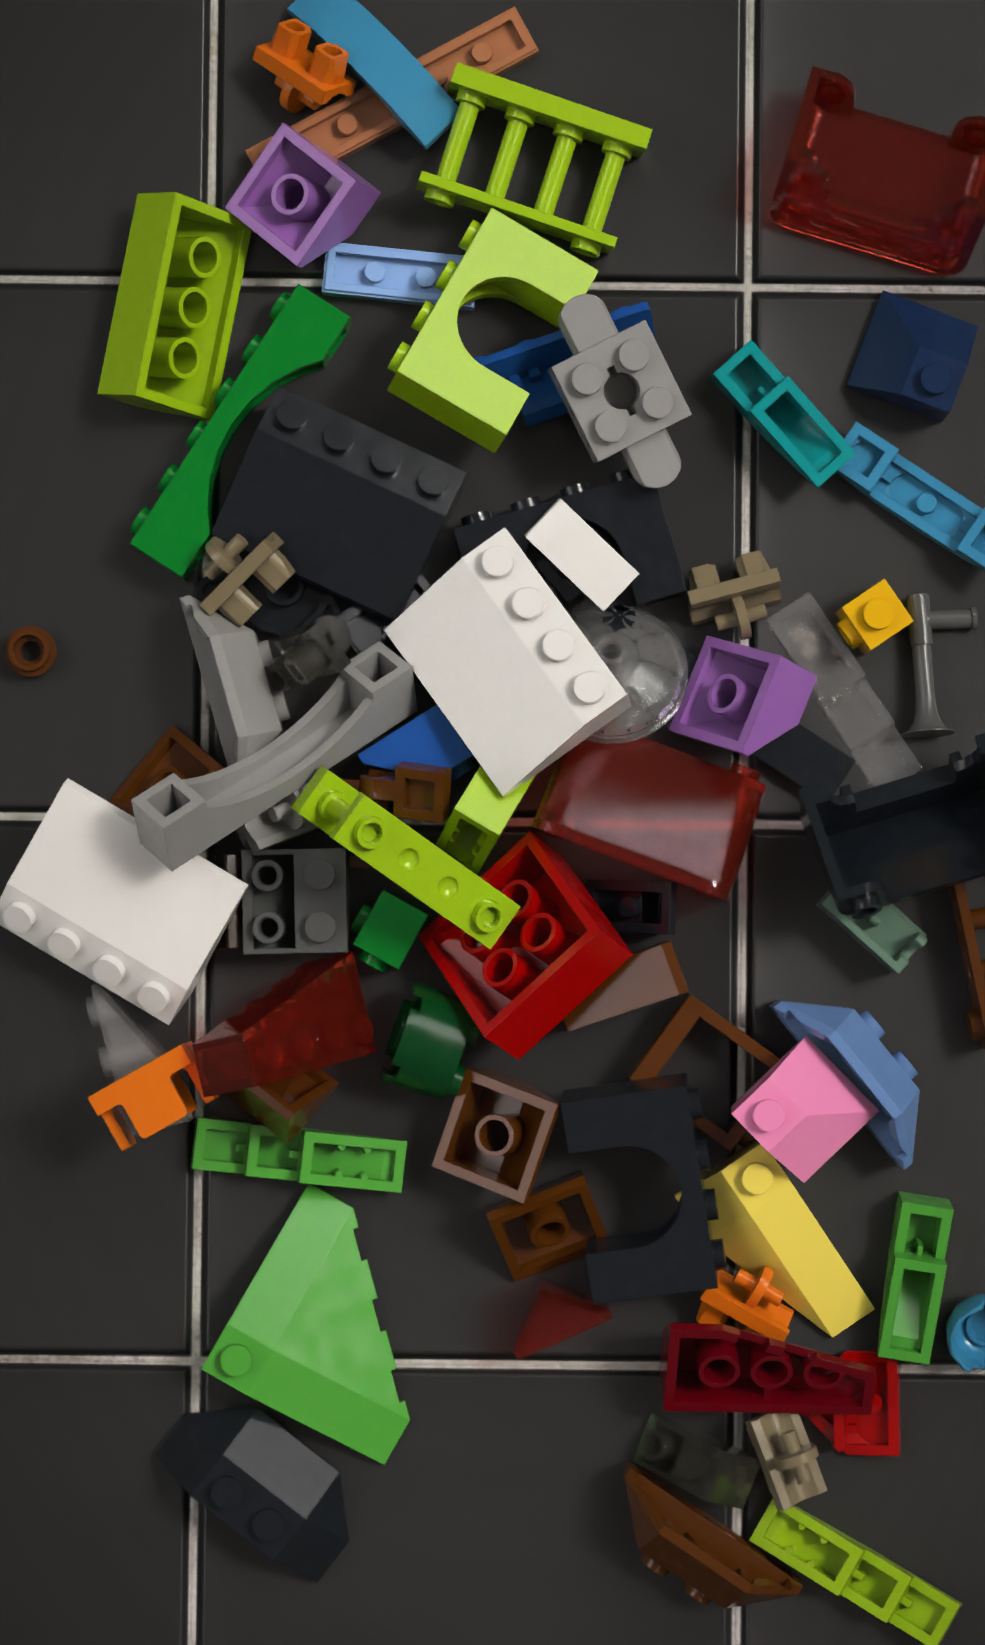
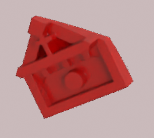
(874, 1433)

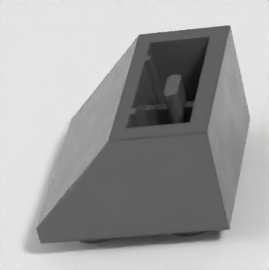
(296, 901)

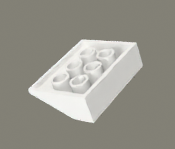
(506, 663)
(113, 907)

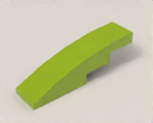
(856, 1573)

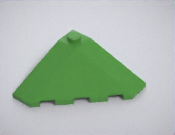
(312, 1335)

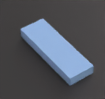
(385, 274)

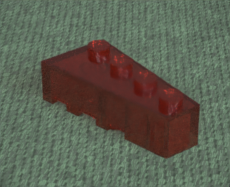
(293, 1029)

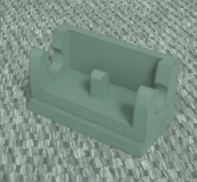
(886, 936)

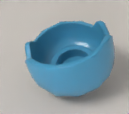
(967, 1333)

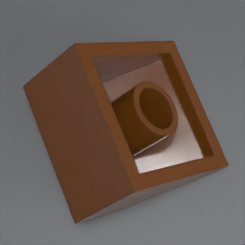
(497, 1133)

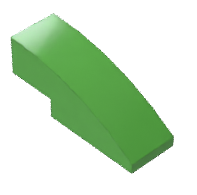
(914, 1277)

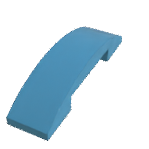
(381, 65)
(915, 496)

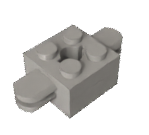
(619, 391)

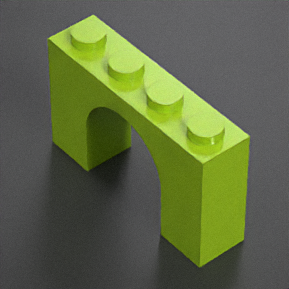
(438, 370)

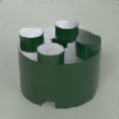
(429, 1043)

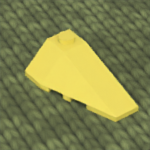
(772, 1226)

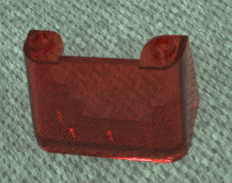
(881, 181)
(654, 811)

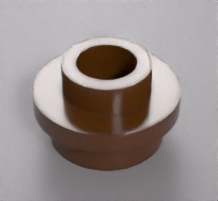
(16, 644)

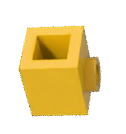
(872, 618)

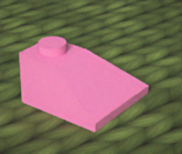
(803, 1109)

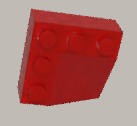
(543, 960)

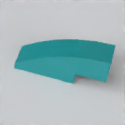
(782, 414)

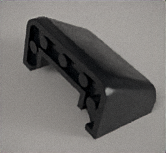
(899, 834)

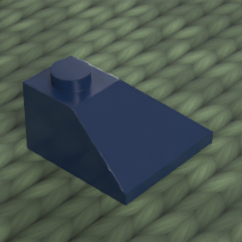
(913, 357)

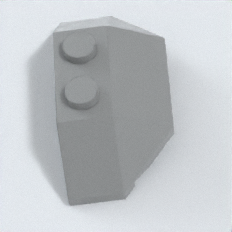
(235, 681)

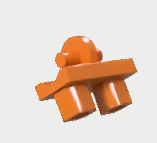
(301, 74)
(749, 1301)

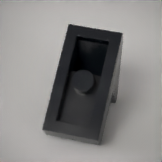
(636, 905)

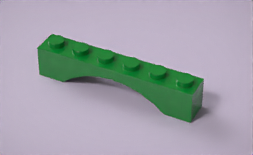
(297, 344)

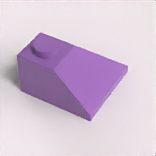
(301, 197)
(741, 697)

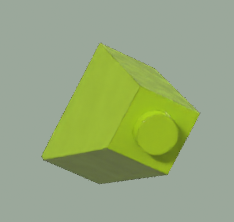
(479, 820)

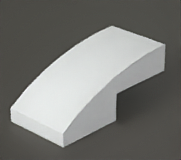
(581, 554)

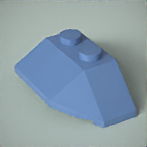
(855, 1049)

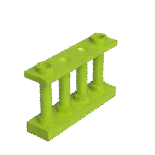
(571, 125)
(405, 857)

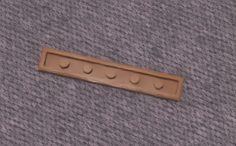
(364, 119)

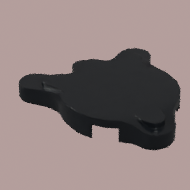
(287, 609)

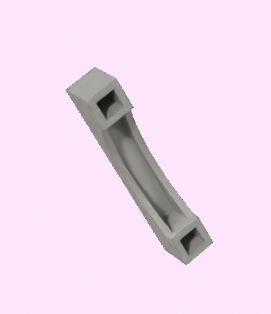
(189, 815)

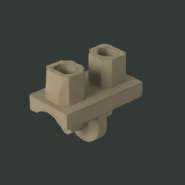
(263, 562)
(736, 600)
(786, 1458)

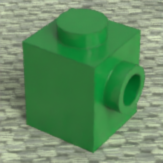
(387, 931)

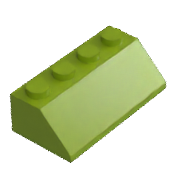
(175, 306)

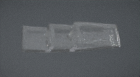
(843, 692)

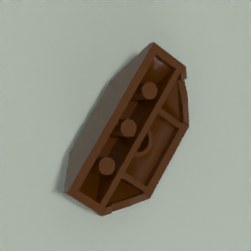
(701, 1549)

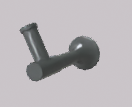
(926, 719)

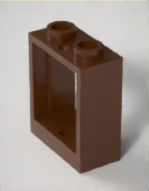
(670, 1038)

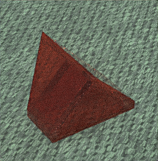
(555, 1316)

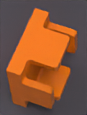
(150, 1095)

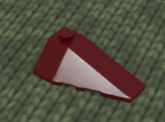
(751, 1373)

